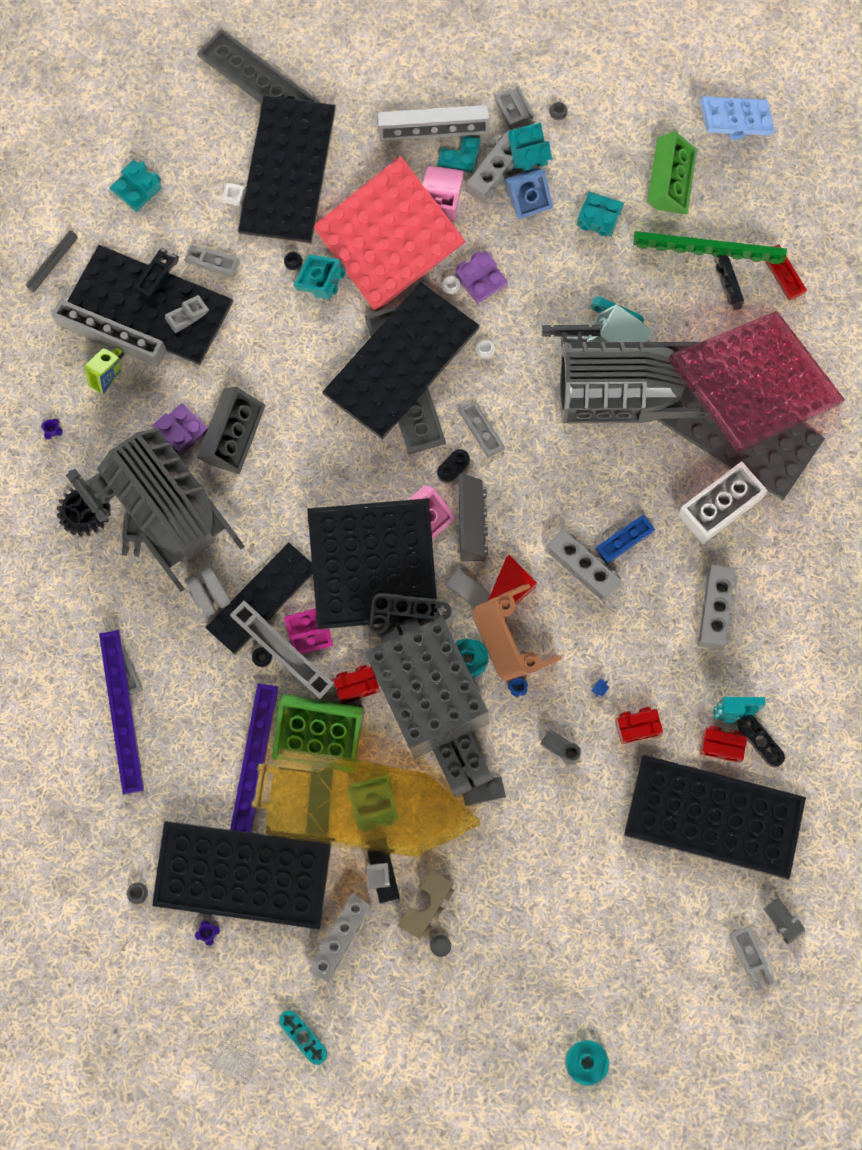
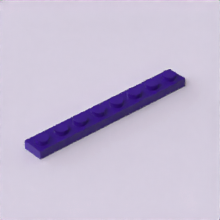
(121, 712)
(254, 754)

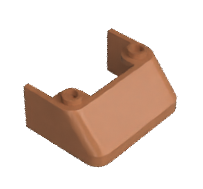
(499, 641)

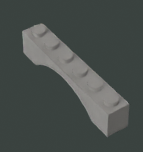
(282, 650)

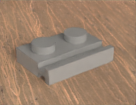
(513, 107)

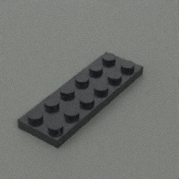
(265, 594)

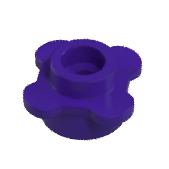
(51, 423)
(201, 933)

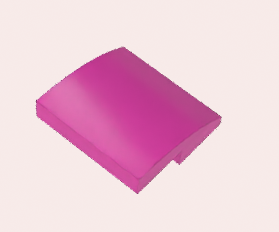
(305, 633)

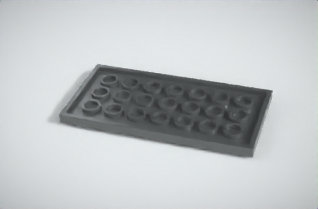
(773, 462)

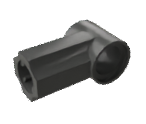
(559, 746)
(786, 924)

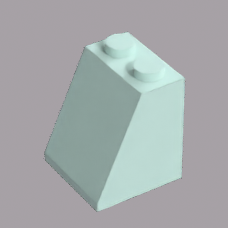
(620, 326)

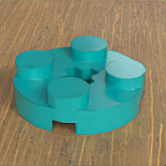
(479, 653)
(597, 1055)

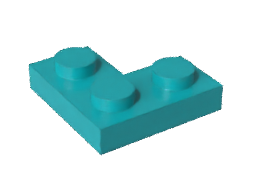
(461, 160)

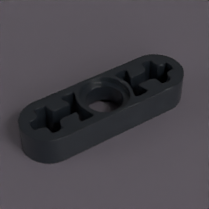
(756, 725)

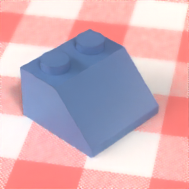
(529, 192)

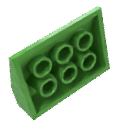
(317, 727)

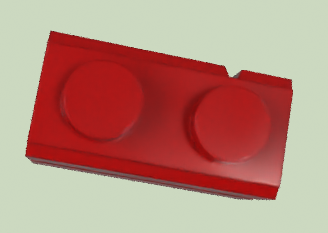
(356, 684)
(638, 725)
(723, 744)

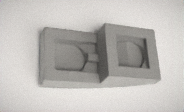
(186, 315)
(467, 588)

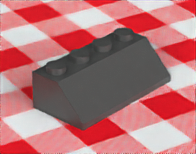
(231, 430)
(472, 519)

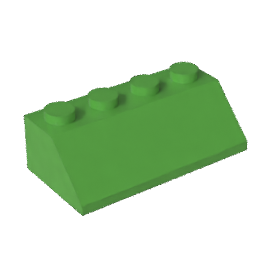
(672, 174)

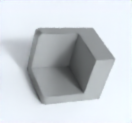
(378, 876)

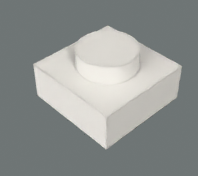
(233, 194)

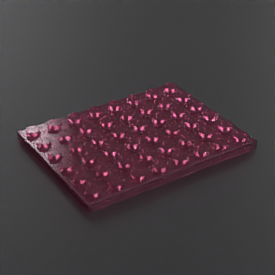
(756, 380)

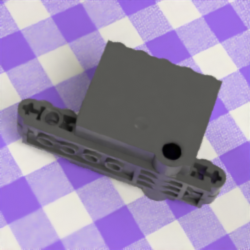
(433, 697)

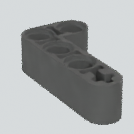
(410, 610)

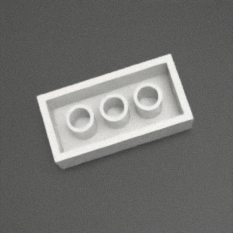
(722, 502)

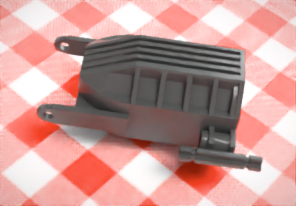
(618, 379)
(158, 496)

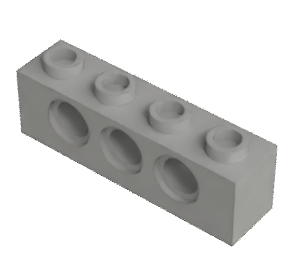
(476, 184)
(717, 576)
(601, 589)
(340, 938)

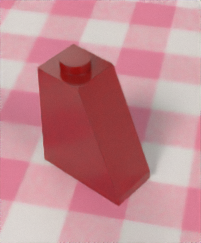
(511, 577)

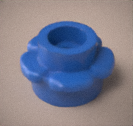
(523, 686)
(600, 688)

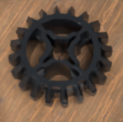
(83, 525)

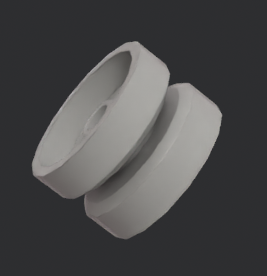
(206, 592)

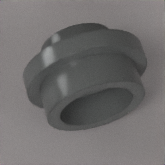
(558, 111)
(137, 893)
(440, 945)

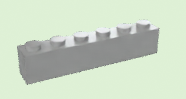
(433, 123)
(109, 332)

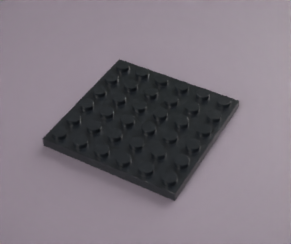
(370, 552)

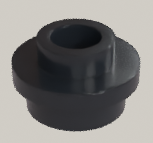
(293, 256)
(255, 657)

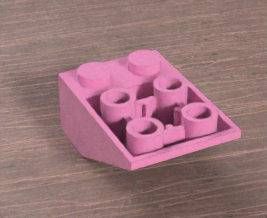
(445, 188)

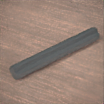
(51, 261)

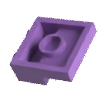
(480, 276)
(180, 428)

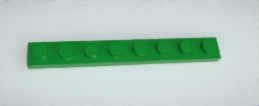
(713, 247)

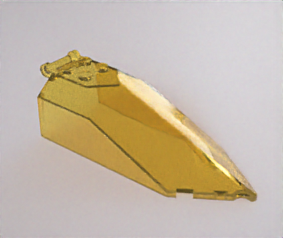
(358, 804)

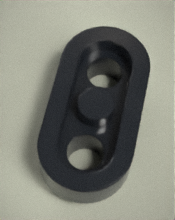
(453, 465)

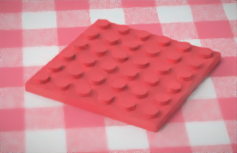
(389, 234)

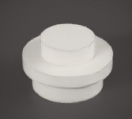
(450, 285)
(485, 349)

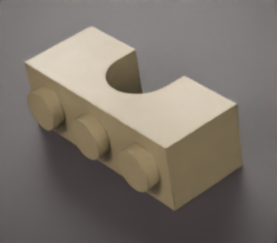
(419, 922)

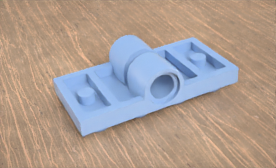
(737, 116)

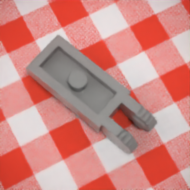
(213, 261)
(750, 955)

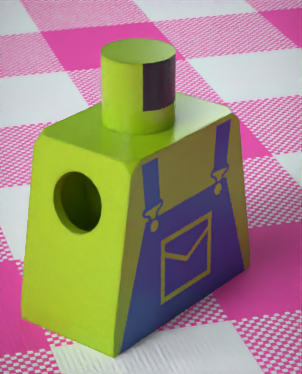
(103, 369)

